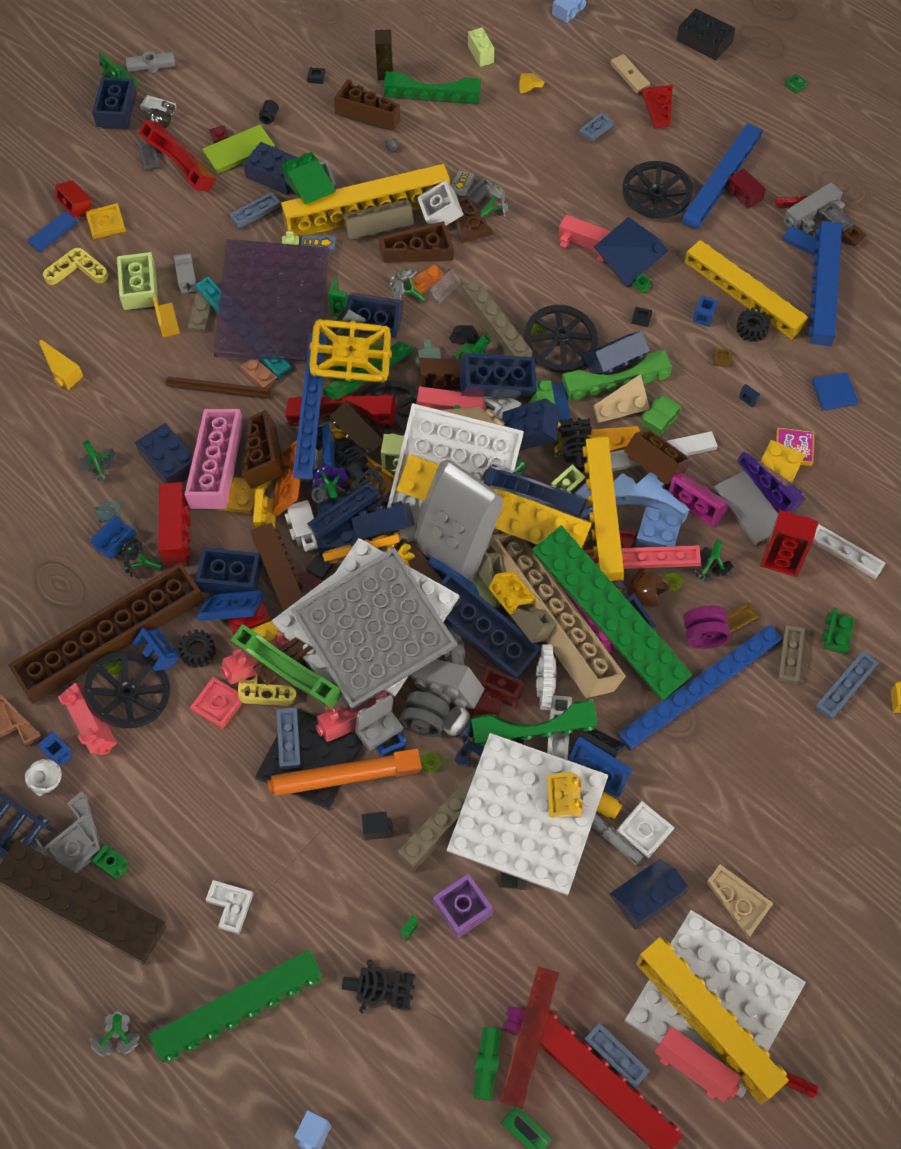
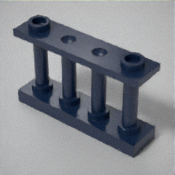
(41, 822)

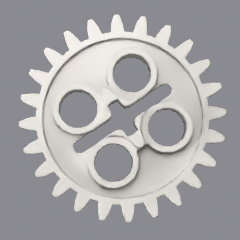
(546, 671)

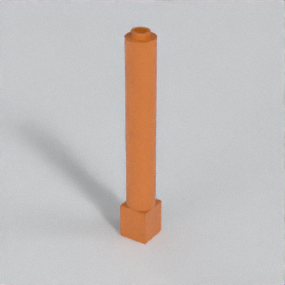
(398, 765)

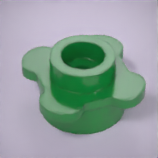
(642, 279)

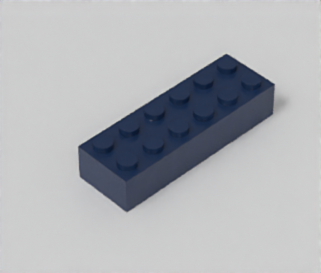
(488, 630)

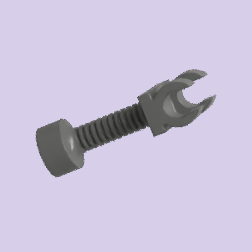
(320, 494)

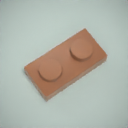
(259, 373)

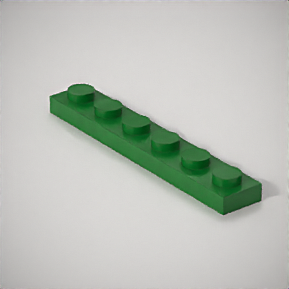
(342, 387)

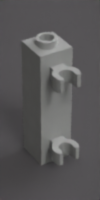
(808, 209)

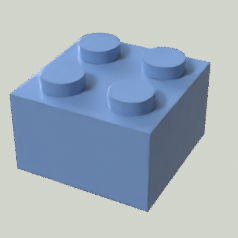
(658, 529)

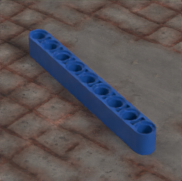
(719, 178)

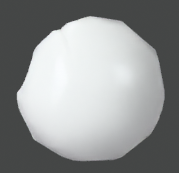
(456, 721)

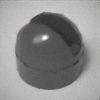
(391, 144)

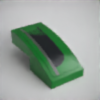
(525, 1130)

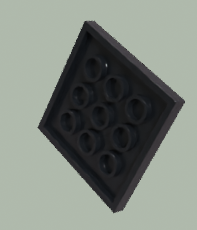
(313, 754)

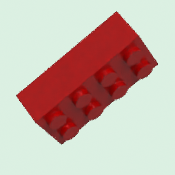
(173, 525)
(789, 543)

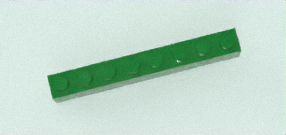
(235, 1006)

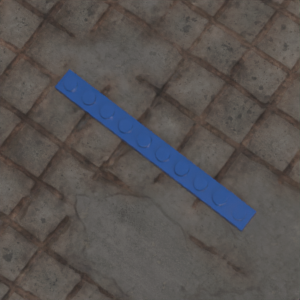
(309, 418)
(699, 687)

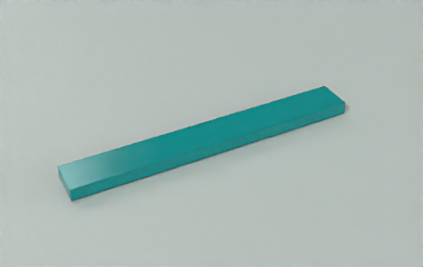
(211, 294)

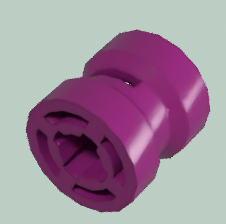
(514, 1022)

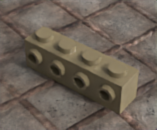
(378, 219)

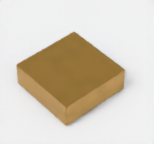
(722, 357)

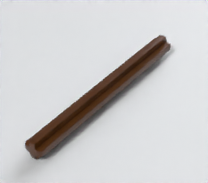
(218, 387)

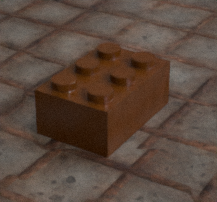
(657, 455)

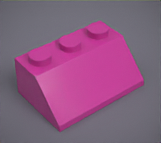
(698, 499)

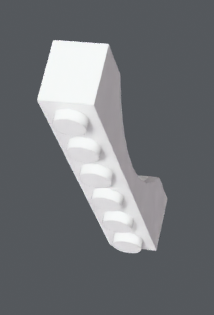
(559, 742)

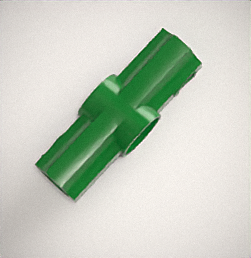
(487, 1063)

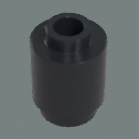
(268, 111)

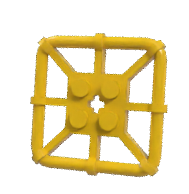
(344, 344)

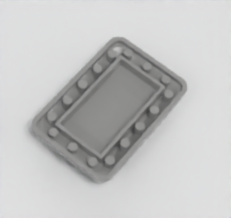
(457, 519)

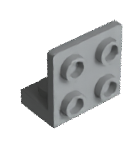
(377, 723)

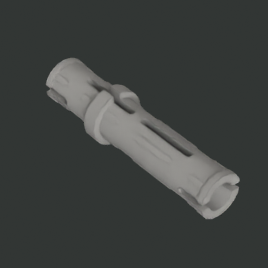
(623, 846)

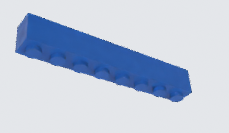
(825, 283)

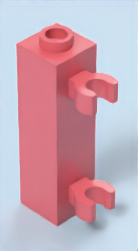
(581, 233)
(446, 399)
(241, 665)
(341, 721)
(93, 731)
(698, 1065)

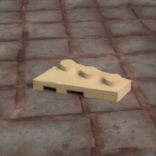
(624, 401)
(739, 899)

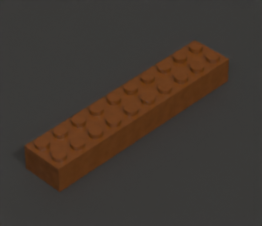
(105, 632)

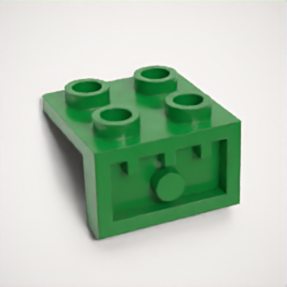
(114, 71)

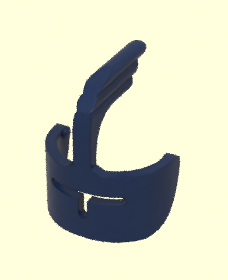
(460, 759)

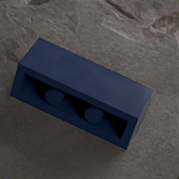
(382, 520)

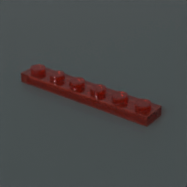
(530, 1037)

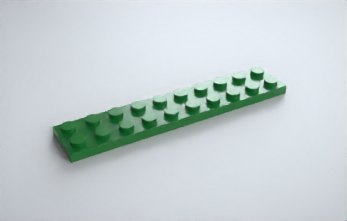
(611, 613)

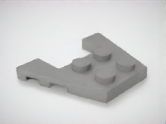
(76, 844)

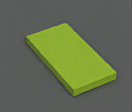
(235, 149)

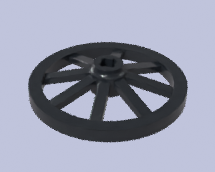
(657, 191)
(560, 340)
(394, 386)
(126, 687)

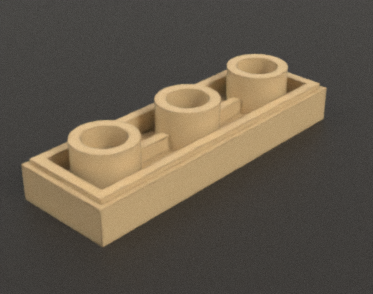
(630, 73)

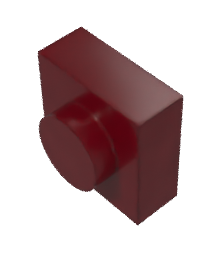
(218, 134)

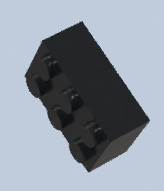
(705, 34)

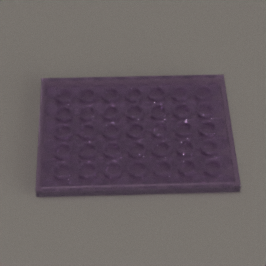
(270, 300)

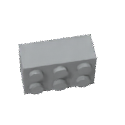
(449, 682)

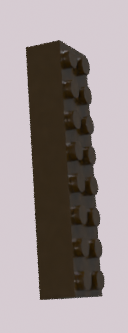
(80, 902)

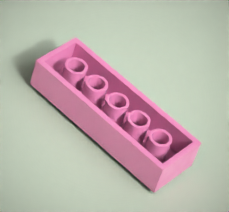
(214, 459)

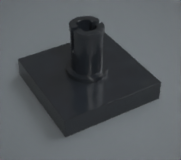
(603, 741)

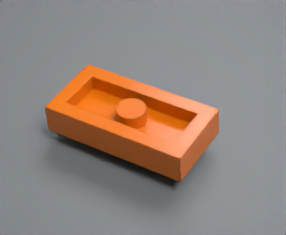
(426, 278)

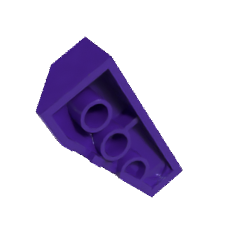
(776, 488)

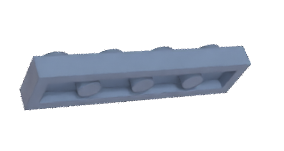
(846, 685)

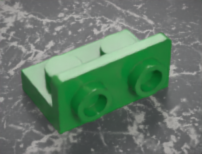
(838, 632)

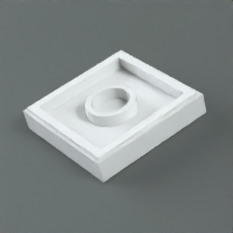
(645, 829)

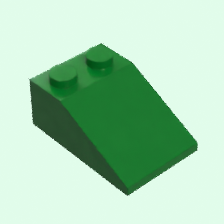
(307, 178)

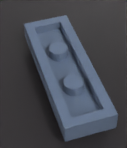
(255, 210)
(288, 738)
(616, 1055)

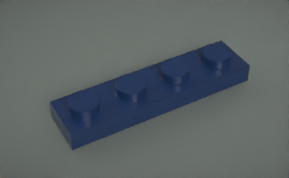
(343, 510)

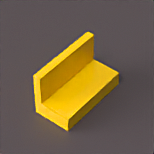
(166, 319)

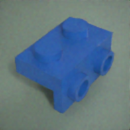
(111, 537)

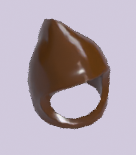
(645, 587)

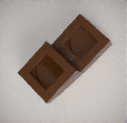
(852, 236)

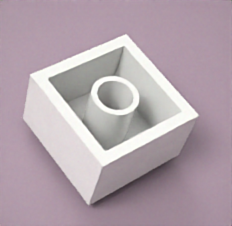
(440, 204)

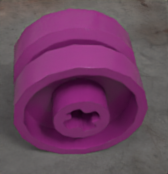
(706, 627)

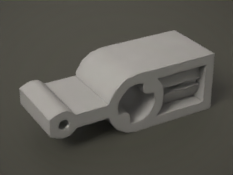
(185, 273)

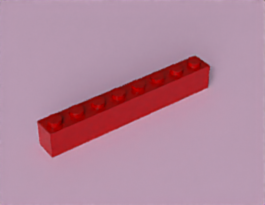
(608, 1087)

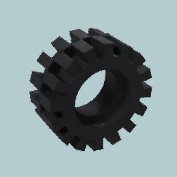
(755, 317)
(196, 659)

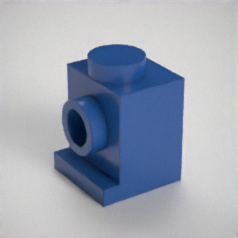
(705, 311)
(51, 745)

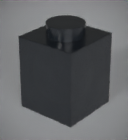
(376, 825)

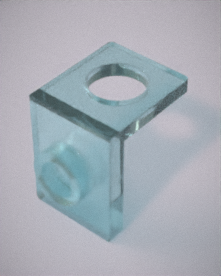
(107, 511)

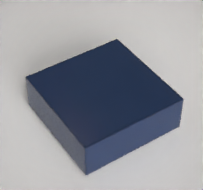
(749, 395)

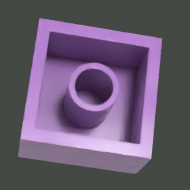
(463, 906)

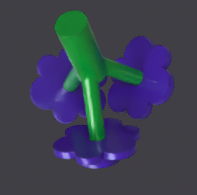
(337, 475)

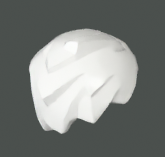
(43, 776)

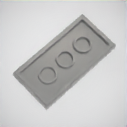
(748, 506)

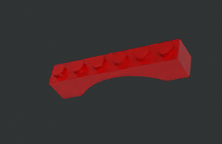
(193, 170)
(376, 408)

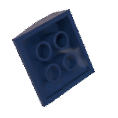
(630, 250)

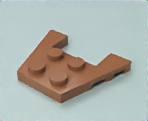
(12, 720)

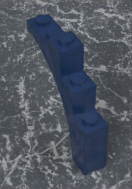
(529, 487)

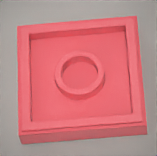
(217, 703)

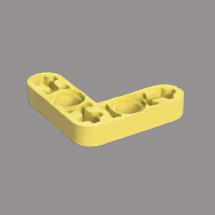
(76, 259)
(252, 687)

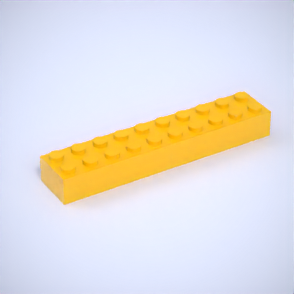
(327, 211)
(518, 516)

